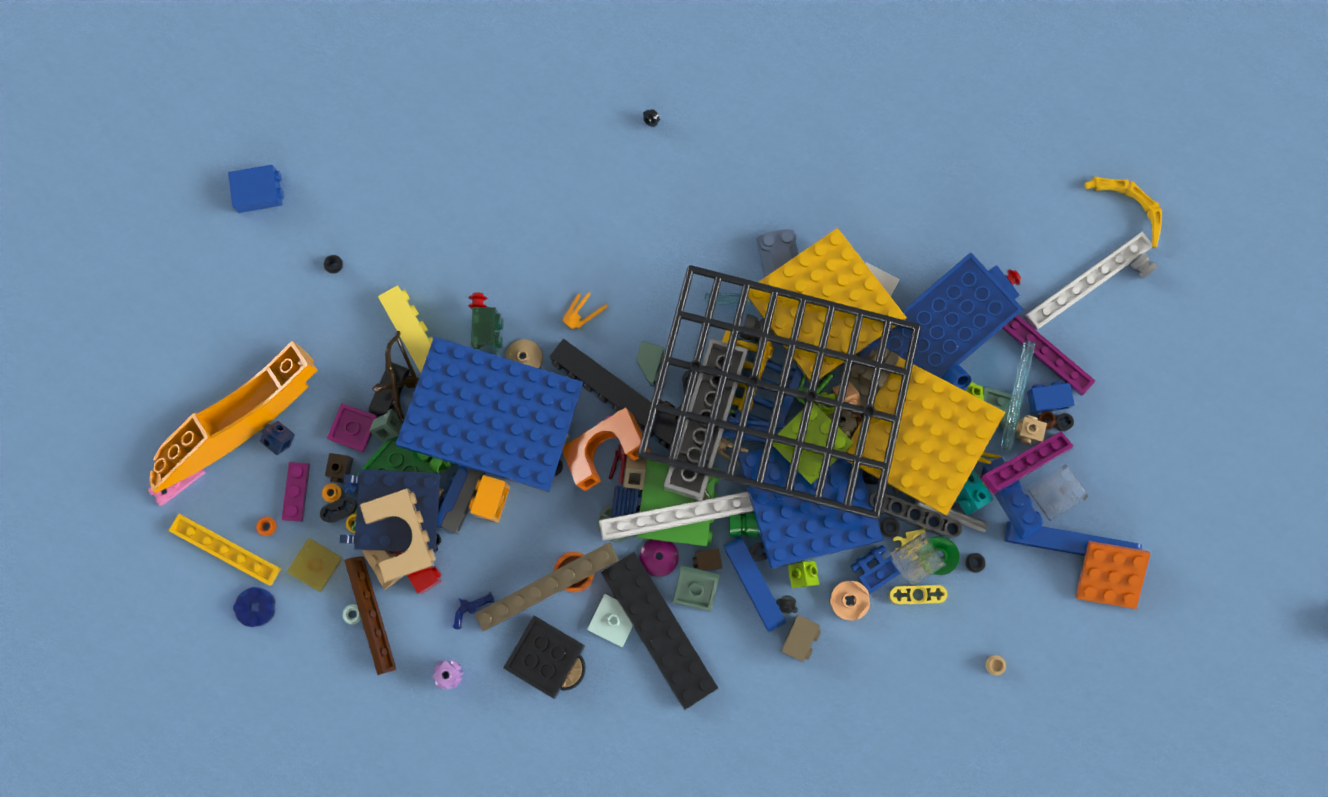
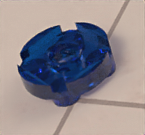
(253, 618)

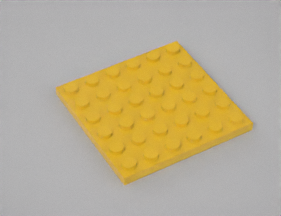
(833, 273)
(937, 437)

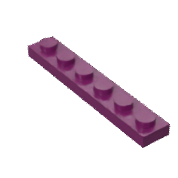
(1050, 355)
(1027, 462)

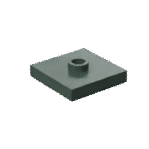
(696, 588)

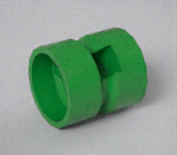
(743, 524)

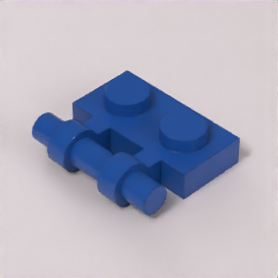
(879, 574)

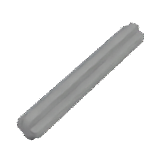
(961, 517)

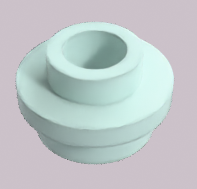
(346, 614)

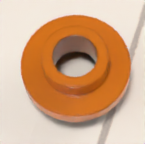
(261, 523)

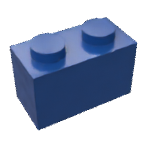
(1050, 398)

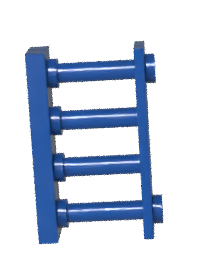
(795, 375)

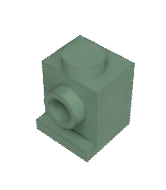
(386, 426)

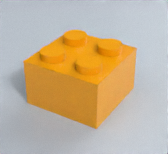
(489, 498)

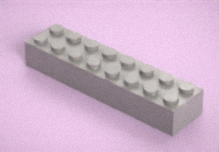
(688, 482)

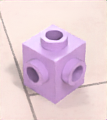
(454, 677)

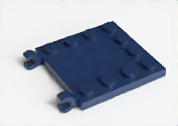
(394, 532)

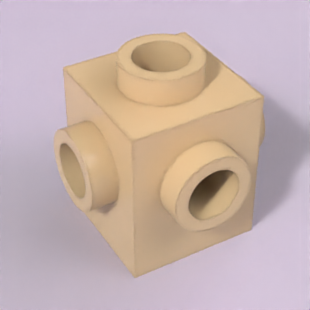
(1030, 430)

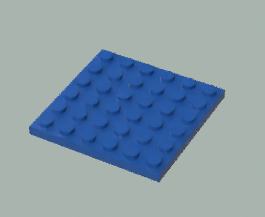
(801, 529)

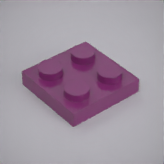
(351, 428)

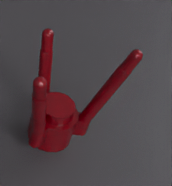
(619, 454)

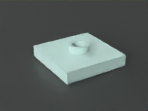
(611, 621)

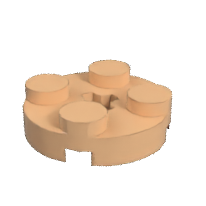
(861, 600)

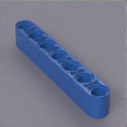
(1062, 540)

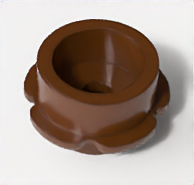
(1047, 415)

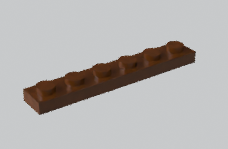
(370, 615)

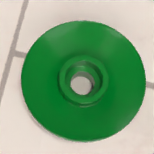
(950, 551)

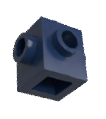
(277, 437)

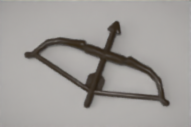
(410, 381)

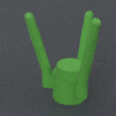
(822, 384)

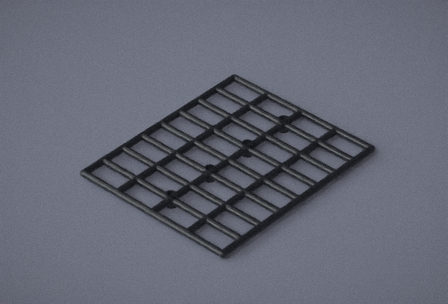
(809, 397)

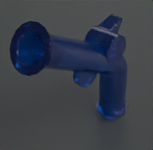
(470, 607)

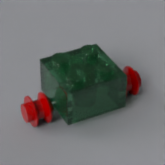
(485, 325)

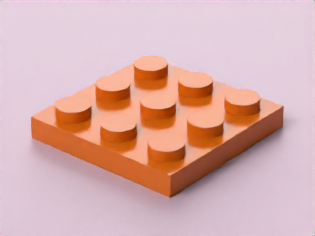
(1112, 574)

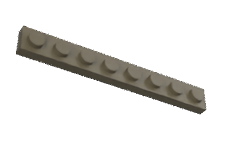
(546, 586)

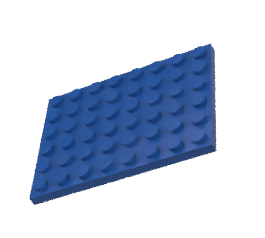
(490, 414)

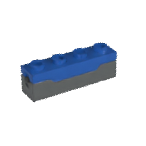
(458, 498)

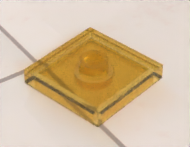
(314, 565)

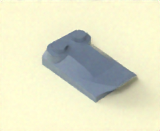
(776, 249)

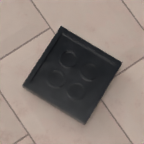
(544, 657)

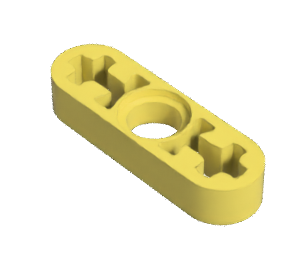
(932, 599)

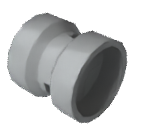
(1144, 265)

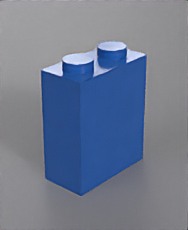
(255, 188)

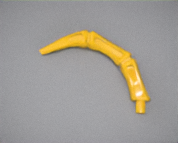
(1132, 190)

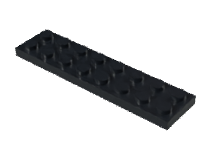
(659, 630)

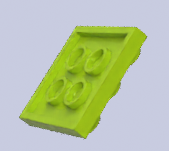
(816, 434)

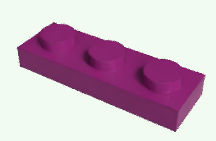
(295, 492)

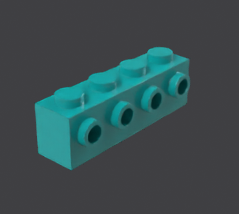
(969, 495)

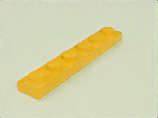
(225, 549)

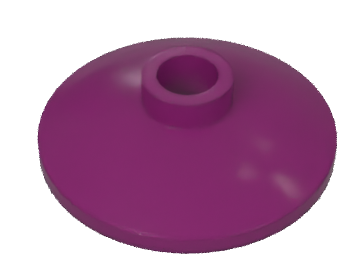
(659, 567)

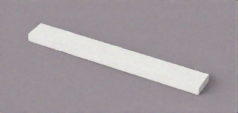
(1088, 281)
(675, 516)

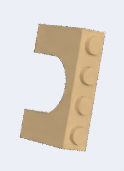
(418, 554)

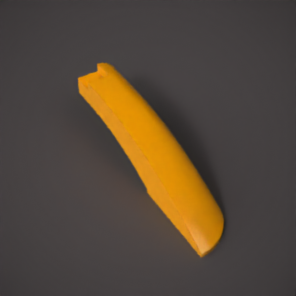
(233, 419)

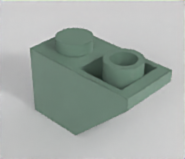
(649, 360)

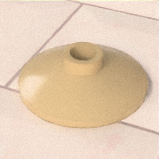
(533, 353)

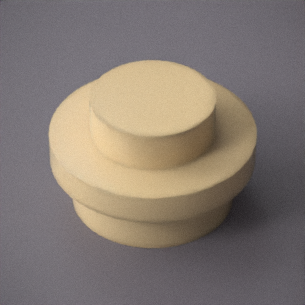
(995, 665)

